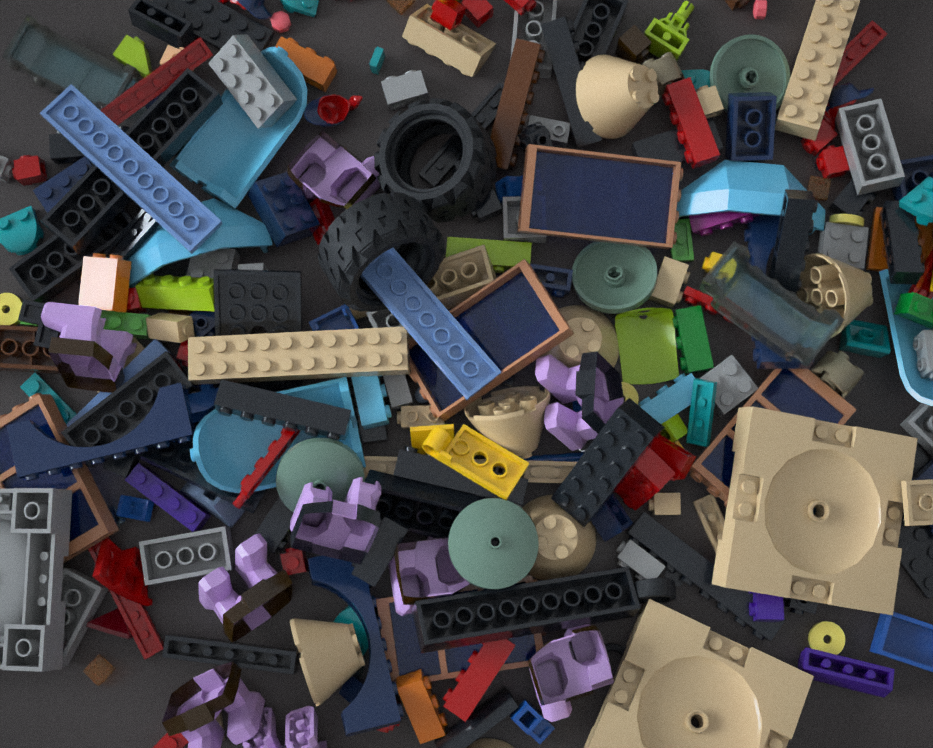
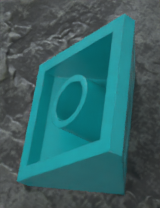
(865, 339)

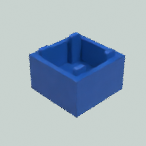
(337, 319)

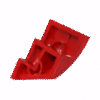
(122, 572)

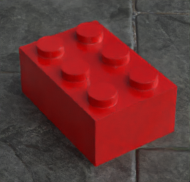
(644, 480)

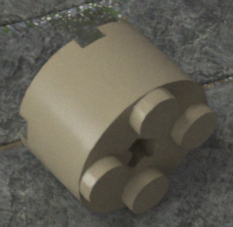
(666, 70)
(838, 372)

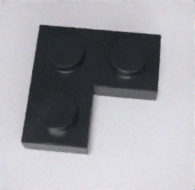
(31, 313)

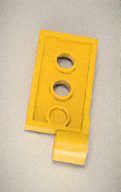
(460, 456)

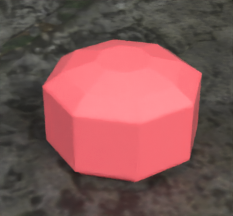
(760, 9)
(280, 21)

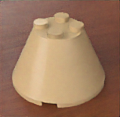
(615, 94)
(835, 286)
(591, 334)
(511, 418)
(563, 542)
(327, 654)

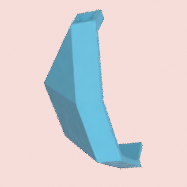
(743, 189)
(162, 249)

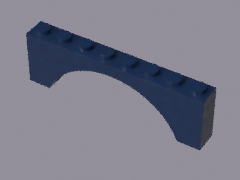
(761, 240)
(166, 422)
(376, 702)

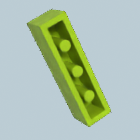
(501, 253)
(177, 292)

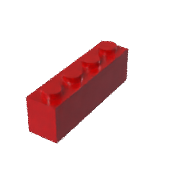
(691, 123)
(674, 456)
(477, 677)

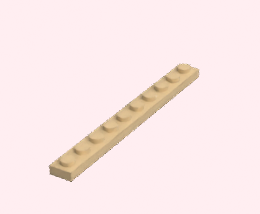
(536, 472)

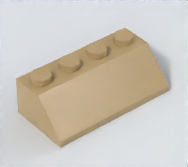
(456, 48)
(462, 276)

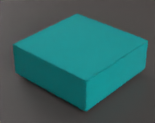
(377, 60)

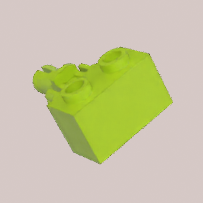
(669, 35)

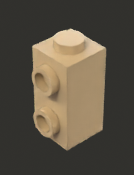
(170, 327)
(417, 416)

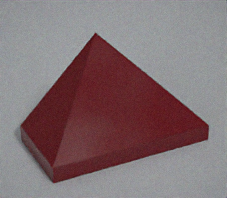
(111, 623)

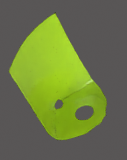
(647, 346)

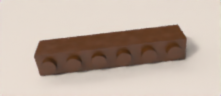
(515, 100)

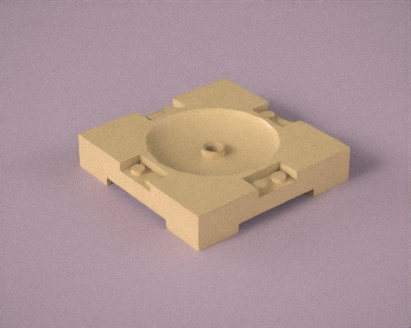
(774, 540)
(687, 671)

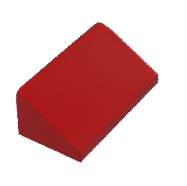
(324, 216)

